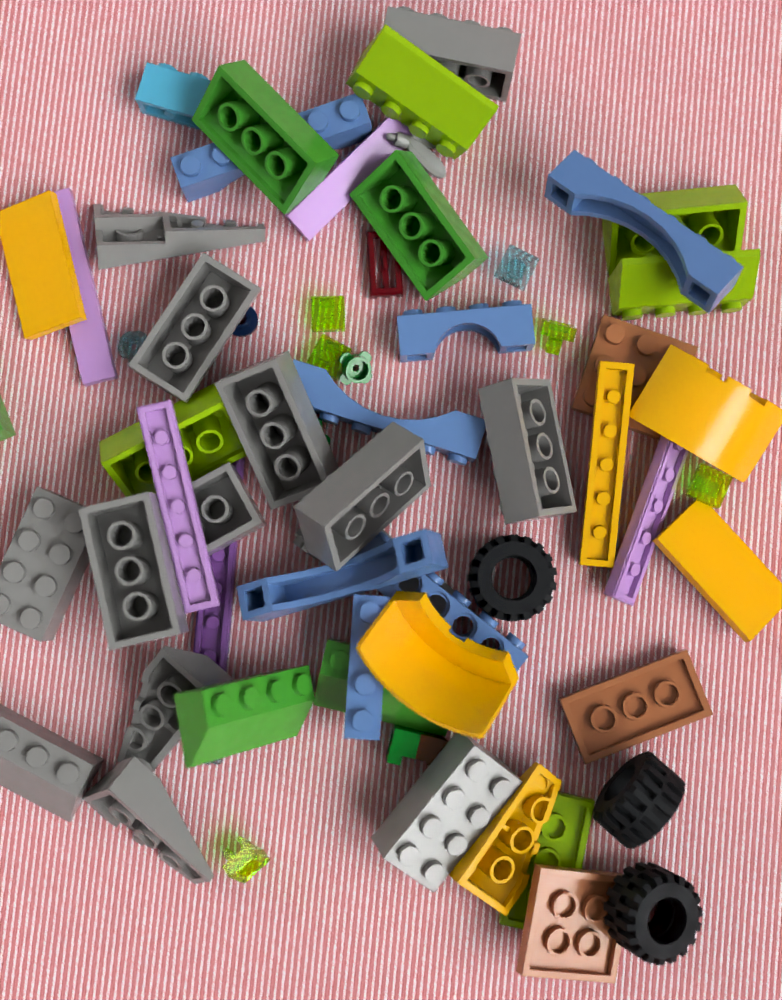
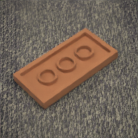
(635, 706)

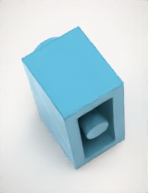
(171, 93)

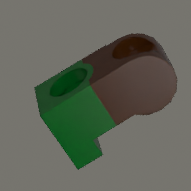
(414, 745)

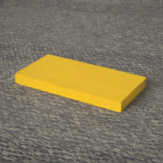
(40, 266)
(722, 569)

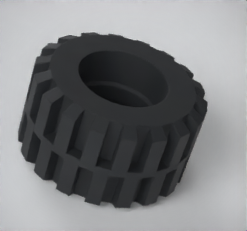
(540, 571)
(639, 800)
(674, 919)

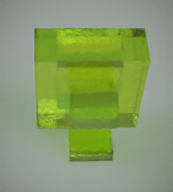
(328, 313)
(556, 334)
(327, 355)
(709, 486)
(245, 862)

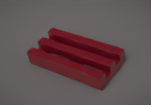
(386, 291)

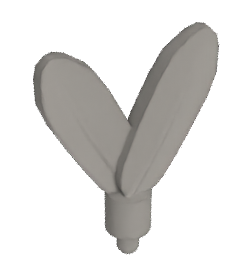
(421, 149)

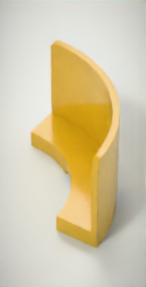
(707, 415)
(433, 670)

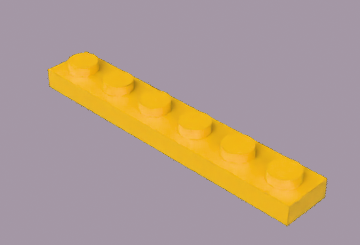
(606, 464)

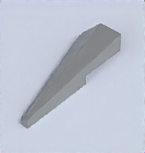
(141, 238)

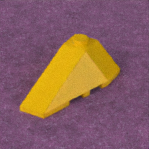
(501, 855)

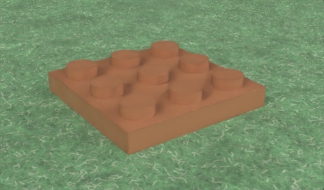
(624, 344)
(566, 926)

